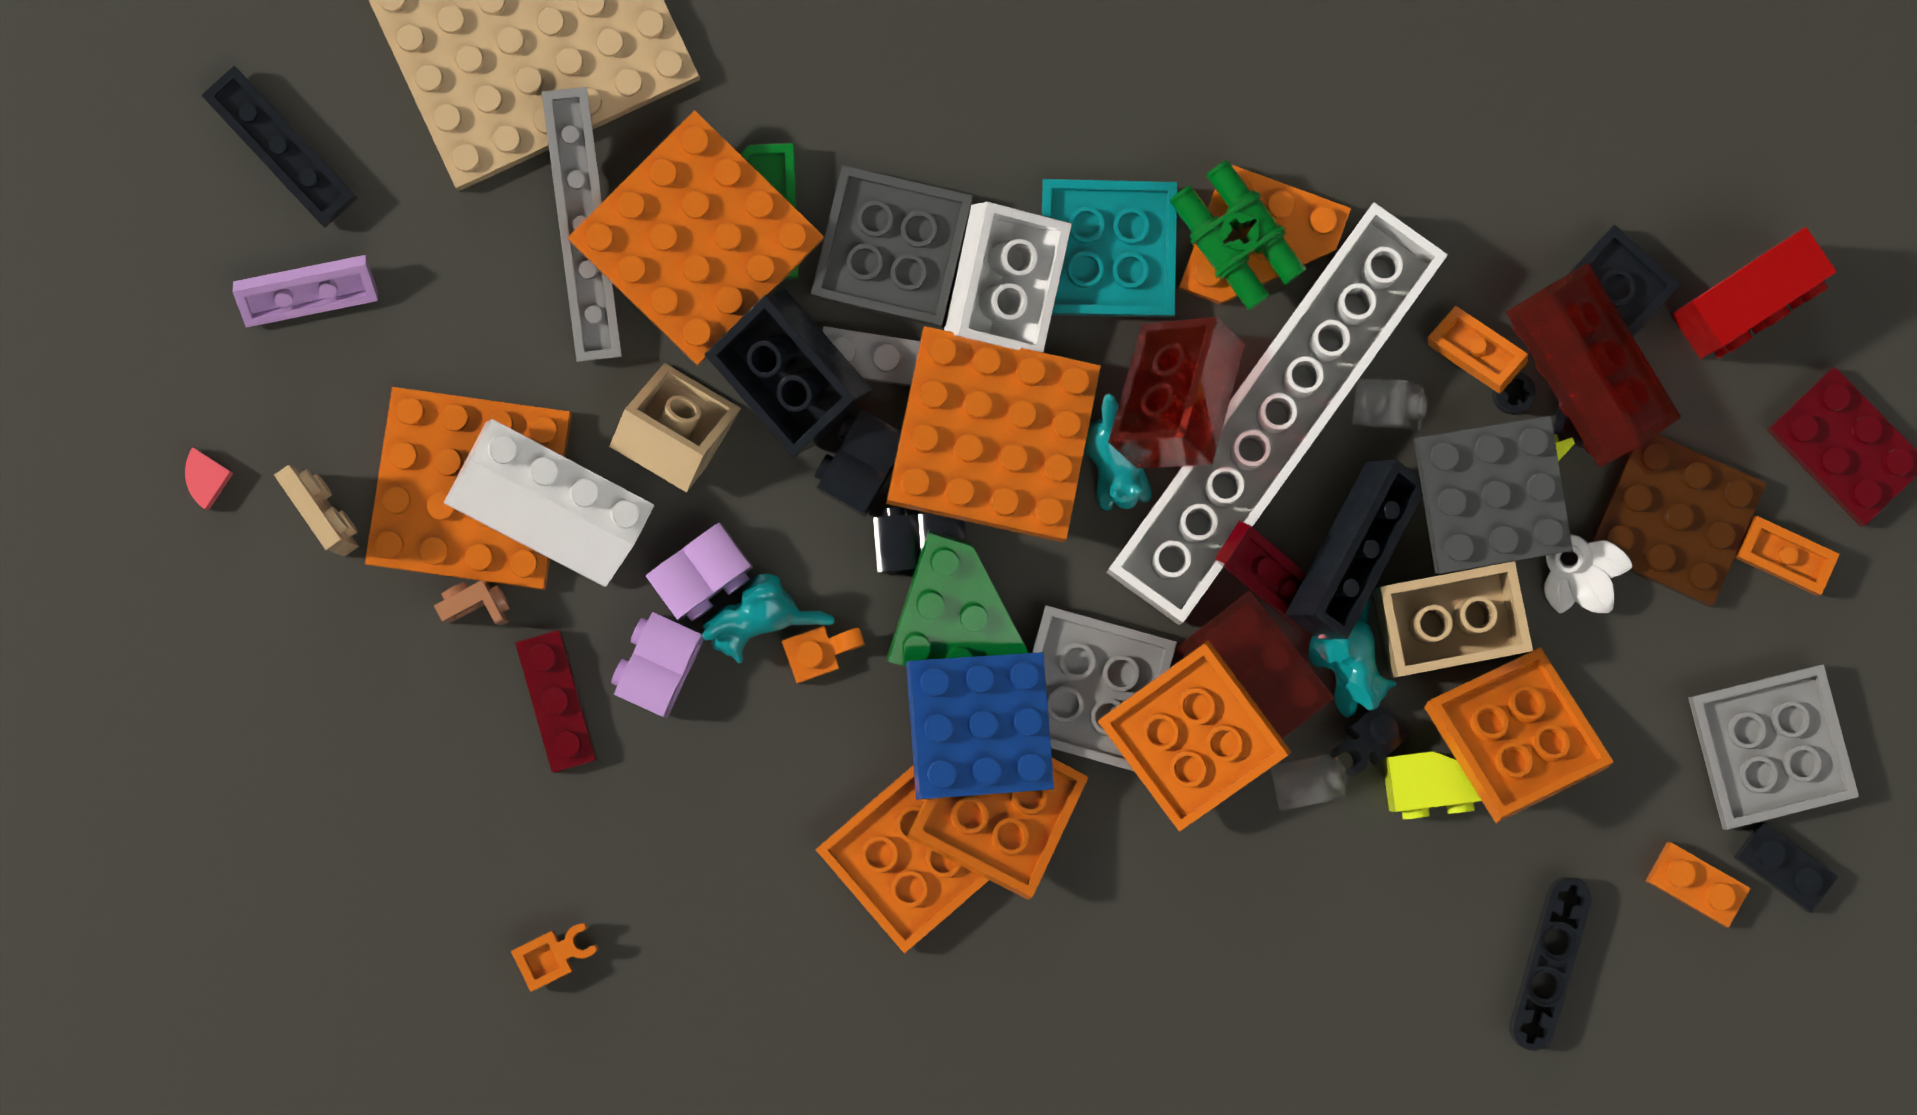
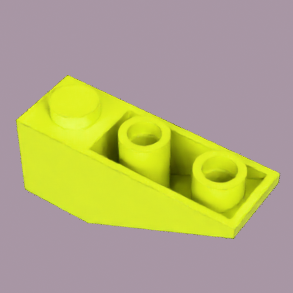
(1427, 781)

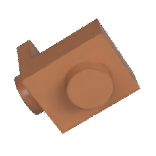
(463, 600)

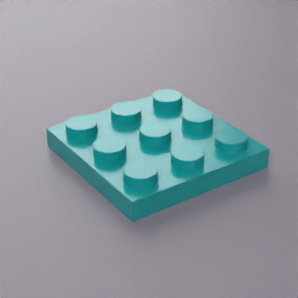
(1117, 247)

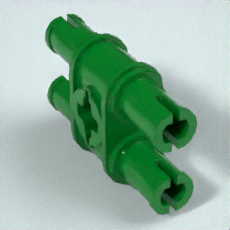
(1243, 212)

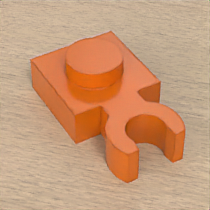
(547, 956)

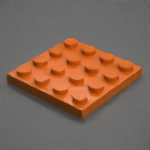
(695, 237)
(993, 435)
(420, 460)

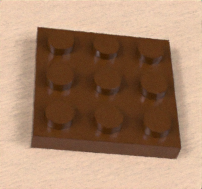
(1679, 517)

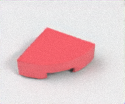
(205, 478)

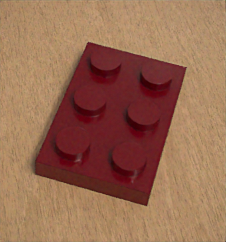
(1846, 446)

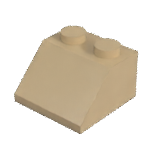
(674, 427)

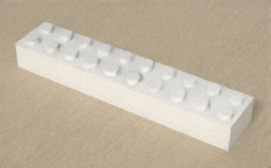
(1279, 411)

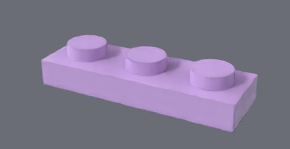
(305, 291)

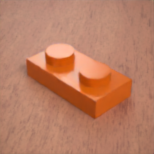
(1477, 349)
(1787, 556)
(1697, 884)

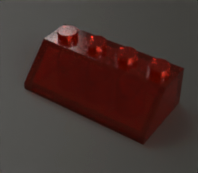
(1593, 365)

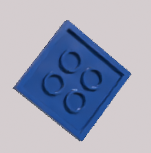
(979, 725)

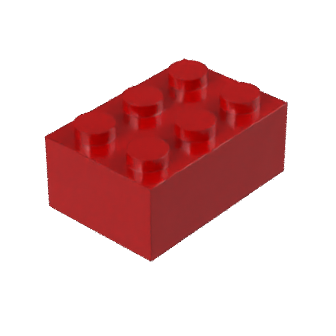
(1755, 296)

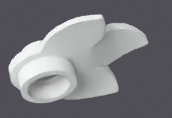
(1587, 579)

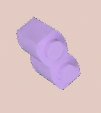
(700, 572)
(657, 665)

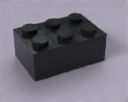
(788, 371)

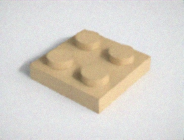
(310, 497)

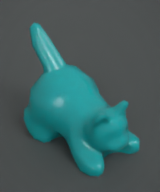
(1116, 477)
(762, 610)
(1353, 667)

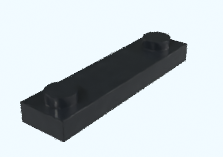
(279, 146)

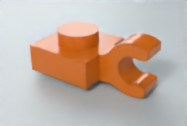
(815, 652)

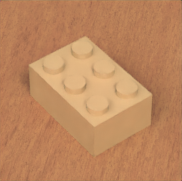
(1452, 619)

